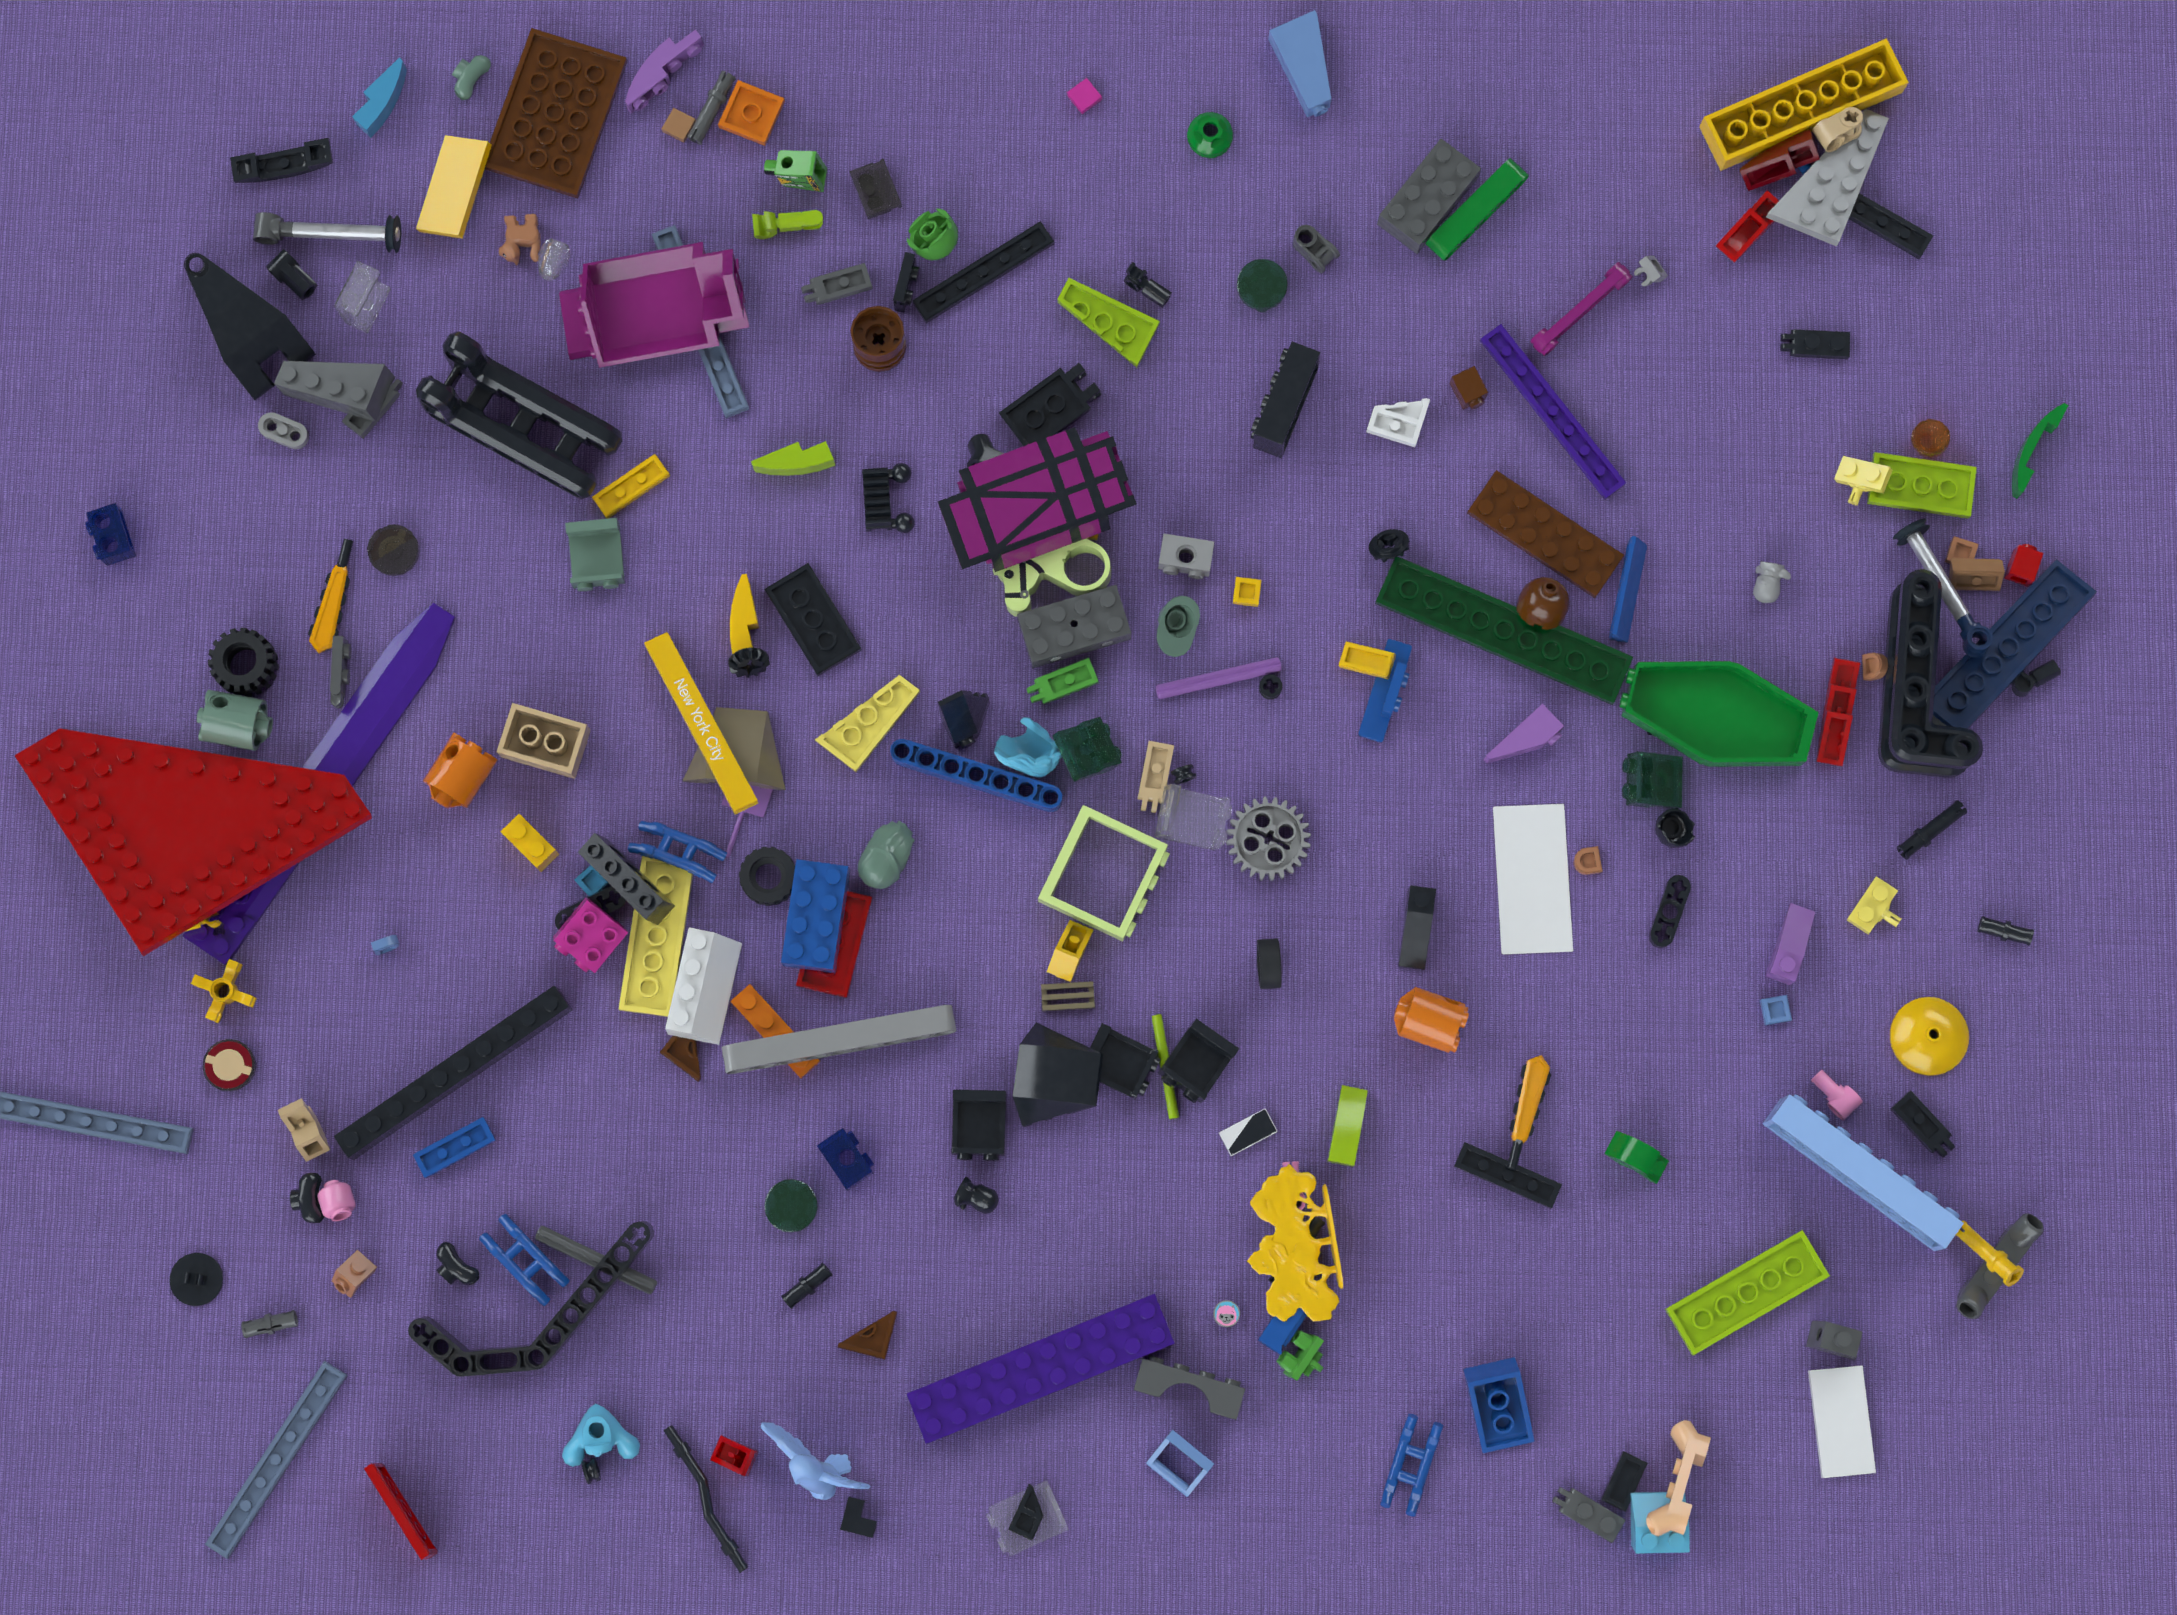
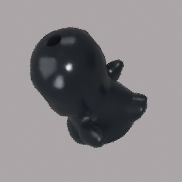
(978, 1196)

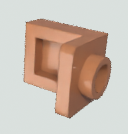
(353, 1273)

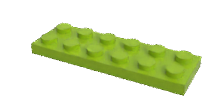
(1747, 1292)

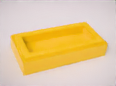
(1367, 660)

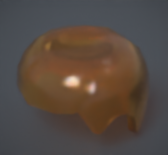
(1930, 438)

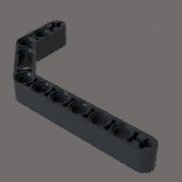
(559, 1321)

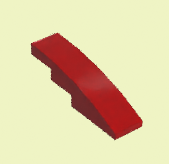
(1838, 711)

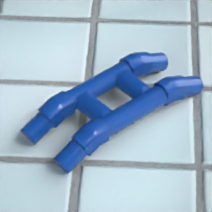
(686, 861)
(541, 1260)
(1426, 1456)

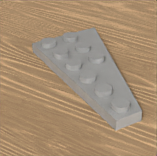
(1828, 190)

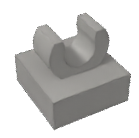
(1653, 270)

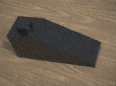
(1417, 927)

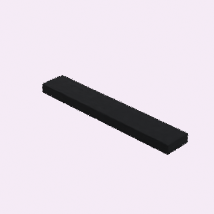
(983, 272)

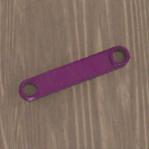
(1546, 339)

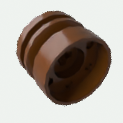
(878, 325)

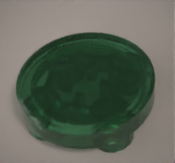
(1262, 284)
(791, 1205)

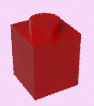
(2023, 564)

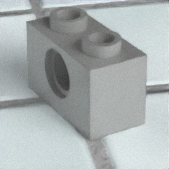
(1175, 545)

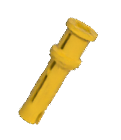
(1996, 1260)

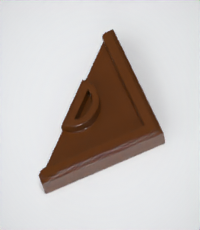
(683, 1054)
(873, 1339)

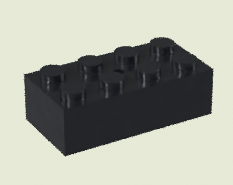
(1286, 399)

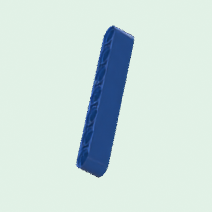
(966, 766)

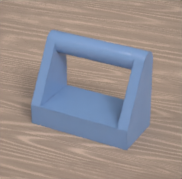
(1188, 1450)

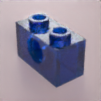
(832, 1150)

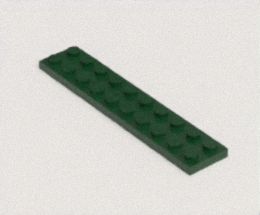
(1502, 632)

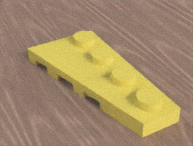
(863, 729)

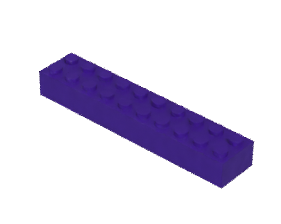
(1040, 1368)

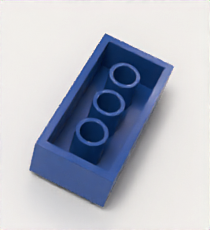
(815, 916)

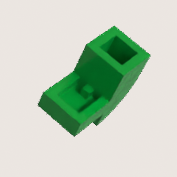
(1637, 1156)

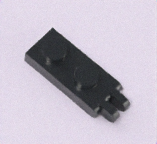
(1817, 344)
(1923, 1124)

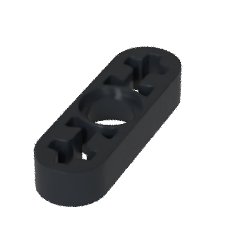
(604, 893)
(1682, 895)

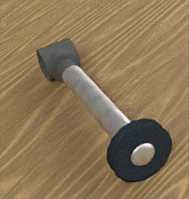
(271, 229)

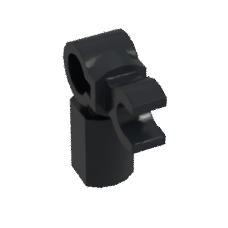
(1137, 280)
(2024, 683)

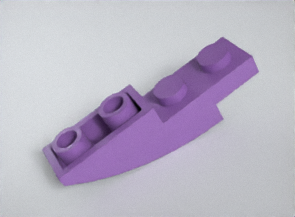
(653, 75)

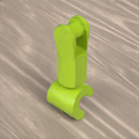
(766, 225)

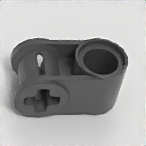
(1315, 249)

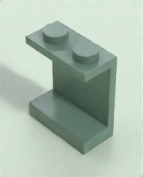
(595, 554)

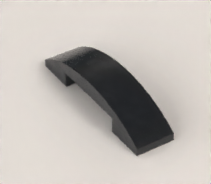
(282, 164)

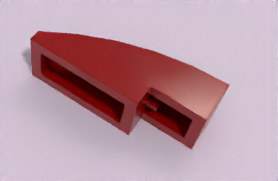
(1748, 228)

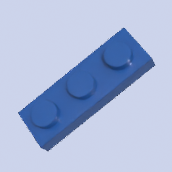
(454, 1147)

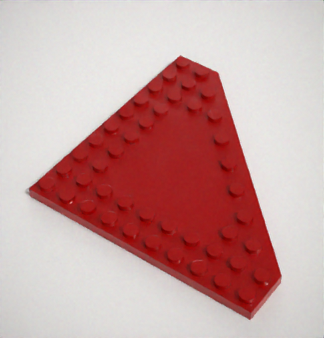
(182, 827)

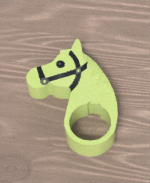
(1024, 578)

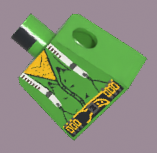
(798, 169)

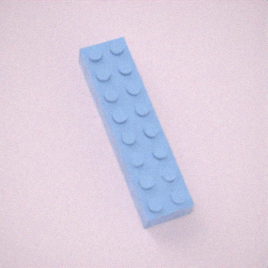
(1863, 1172)

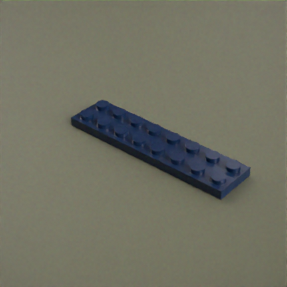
(2016, 642)

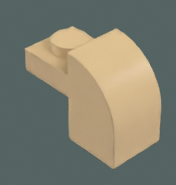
(304, 1129)

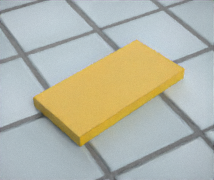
(453, 186)

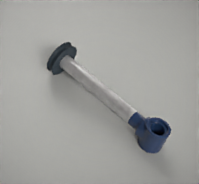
(1913, 535)

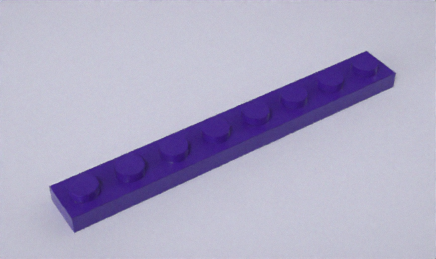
(1553, 411)

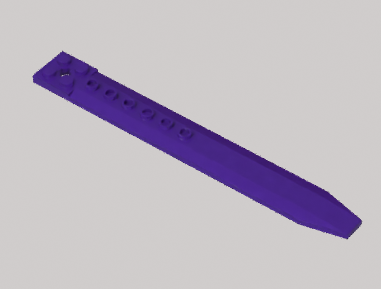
(346, 751)

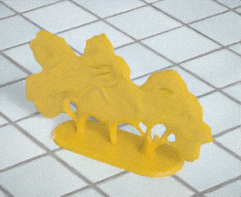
(1291, 1251)

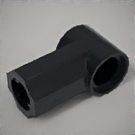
(287, 271)

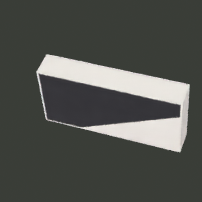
(1248, 1132)

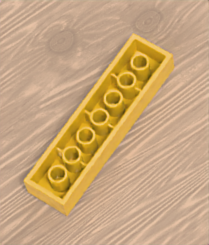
(1802, 102)

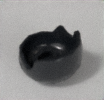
(1674, 828)

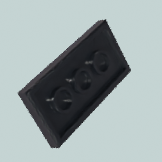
(813, 619)

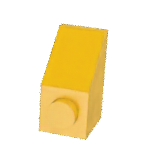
(1069, 950)

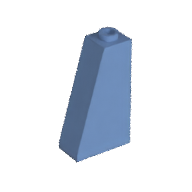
(1303, 61)

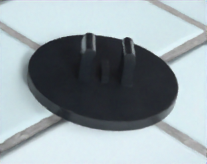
(196, 1279)

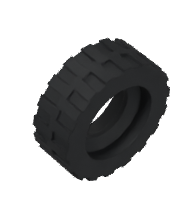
(748, 876)

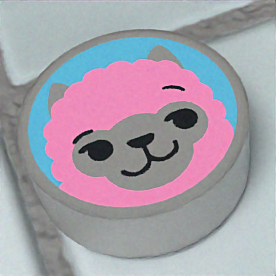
(1226, 1313)

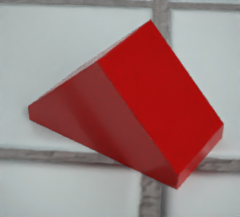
(734, 1456)

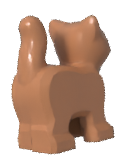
(521, 236)

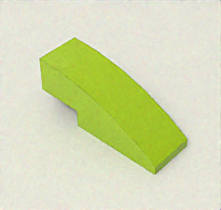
(794, 461)
(1347, 1126)

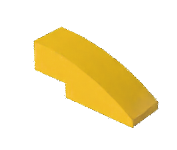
(742, 616)

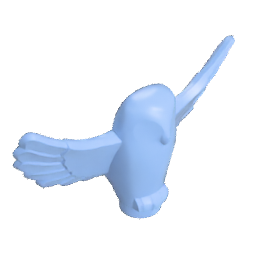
(809, 1472)

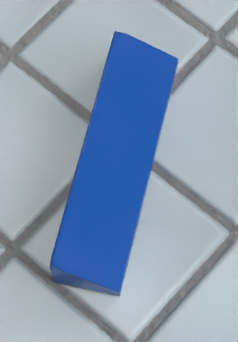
(1628, 590)

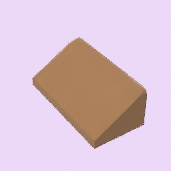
(1976, 574)

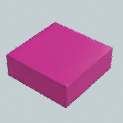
(1084, 96)

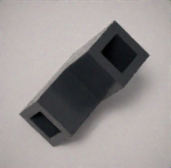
(853, 1519)

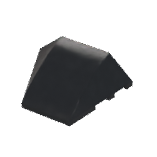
(1054, 1076)

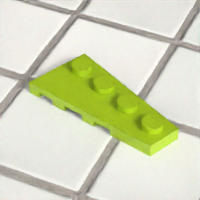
(1114, 322)

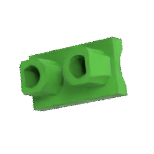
(1305, 1358)

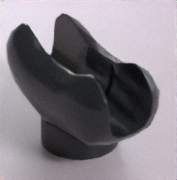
(306, 1198)
(453, 1267)

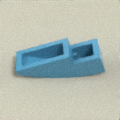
(381, 98)

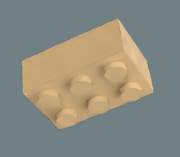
(543, 740)

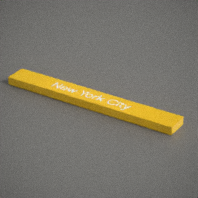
(701, 723)

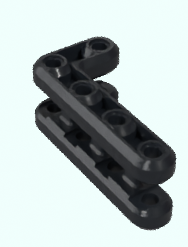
(535, 403)
(1907, 734)

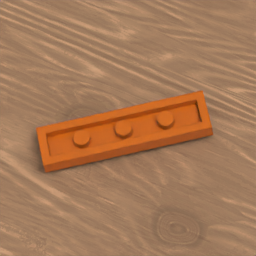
(767, 1022)

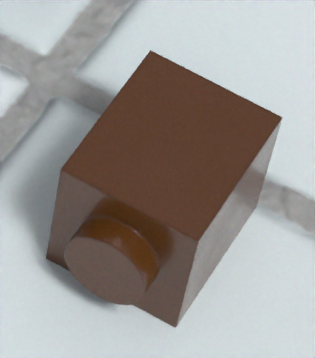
(1469, 388)

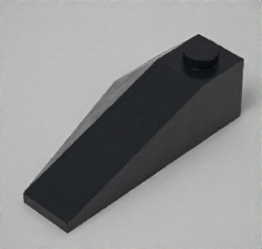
(963, 716)

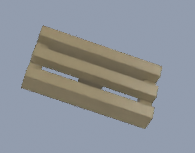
(1061, 986)

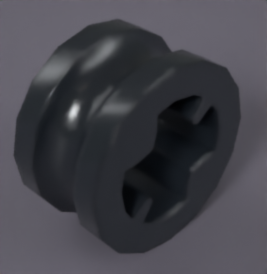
(1266, 693)
(1183, 774)
(591, 1470)

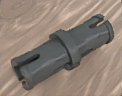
(269, 1324)

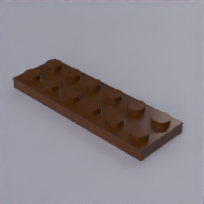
(1545, 534)

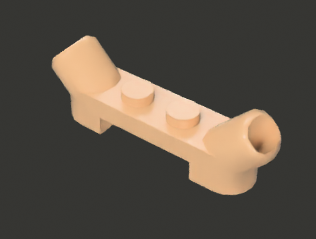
(1675, 1514)

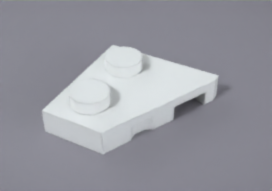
(1399, 421)

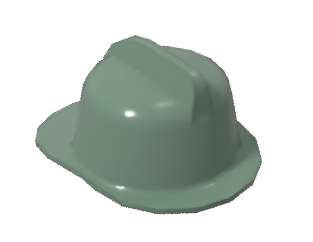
(1177, 625)

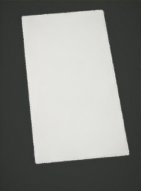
(1532, 879)

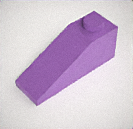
(1530, 735)
(1791, 945)

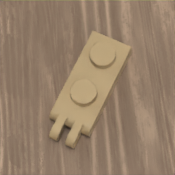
(1155, 774)

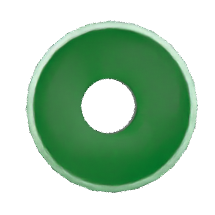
(1210, 146)

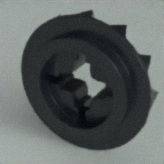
(1389, 538)
(739, 662)

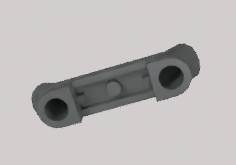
(1984, 1284)

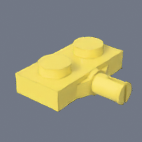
(1862, 477)
(1874, 907)

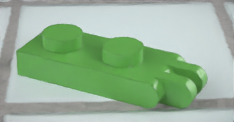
(1063, 682)

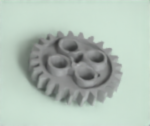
(1258, 860)

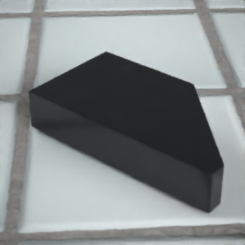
(1027, 1515)

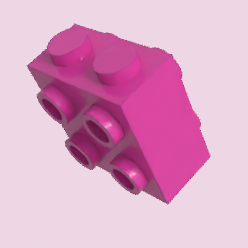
(589, 936)

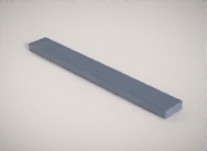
(714, 358)
(95, 1123)
(276, 1460)

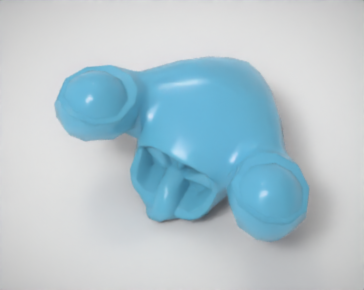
(597, 1435)

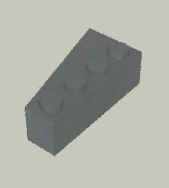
(343, 387)

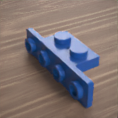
(1384, 694)

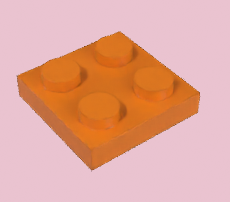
(751, 113)

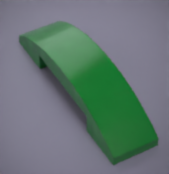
(2022, 474)

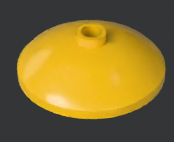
(1912, 1040)

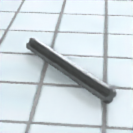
(592, 1258)

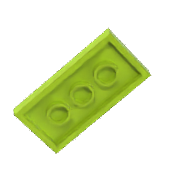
(1926, 486)

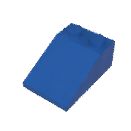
(1499, 1405)

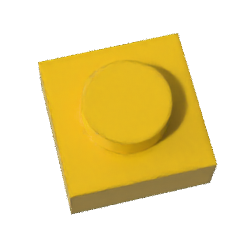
(1246, 591)

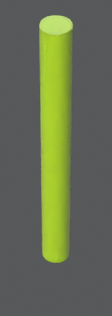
(1163, 1054)

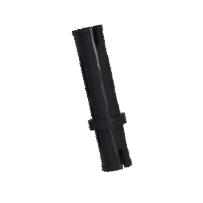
(1923, 836)

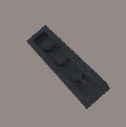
(1890, 226)
(1494, 1170)

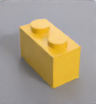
(529, 842)

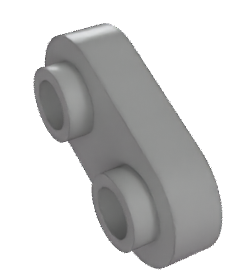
(284, 432)

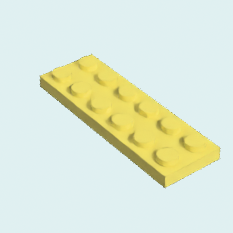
(656, 949)

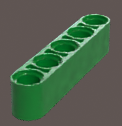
(1477, 209)

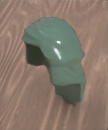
(885, 855)

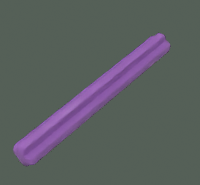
(1218, 678)

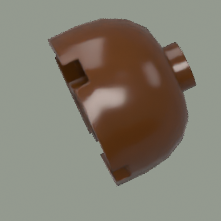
(1543, 603)

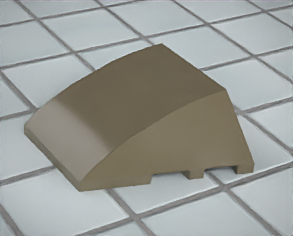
(752, 744)

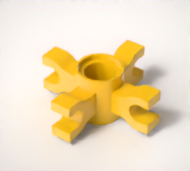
(218, 1004)

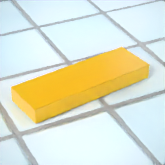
(631, 486)

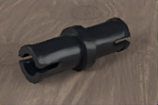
(2005, 930)
(806, 1285)

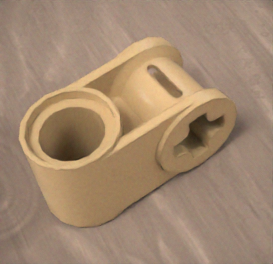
(1839, 129)

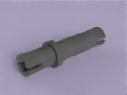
(716, 98)

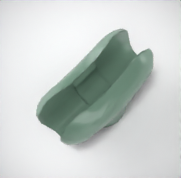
(468, 74)

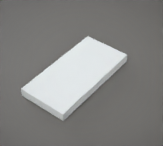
(1841, 1421)

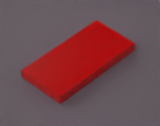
(853, 928)
(401, 1510)

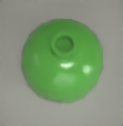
(933, 235)

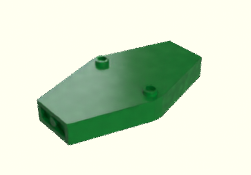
(1719, 713)

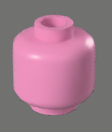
(336, 1200)

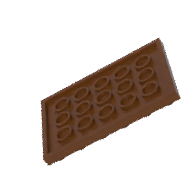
(555, 112)

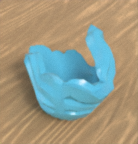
(1030, 753)

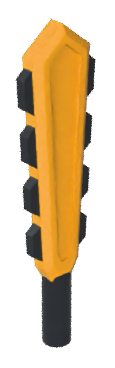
(329, 613)
(1530, 1093)

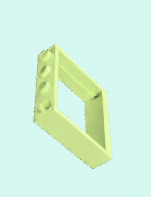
(1138, 903)

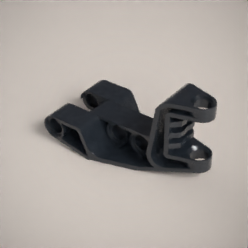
(244, 326)

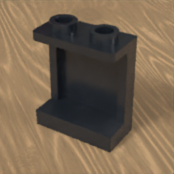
(1197, 1061)
(1124, 1062)
(978, 1124)

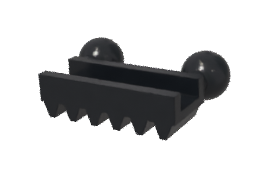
(877, 498)

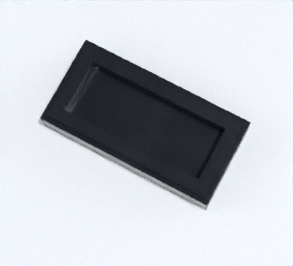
(1624, 1481)

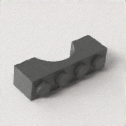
(1223, 1397)

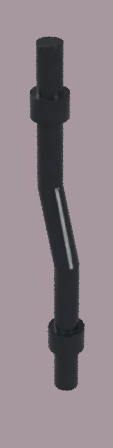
(682, 1451)

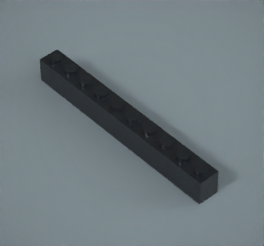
(453, 1073)

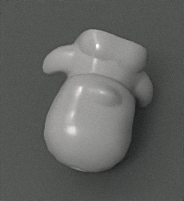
(1768, 583)

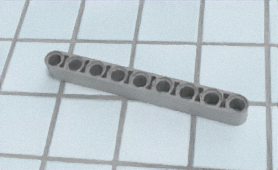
(838, 1039)

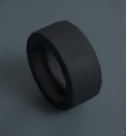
(1269, 963)

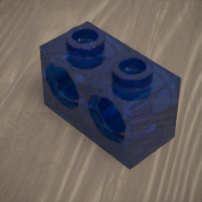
(115, 532)

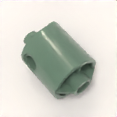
(234, 720)

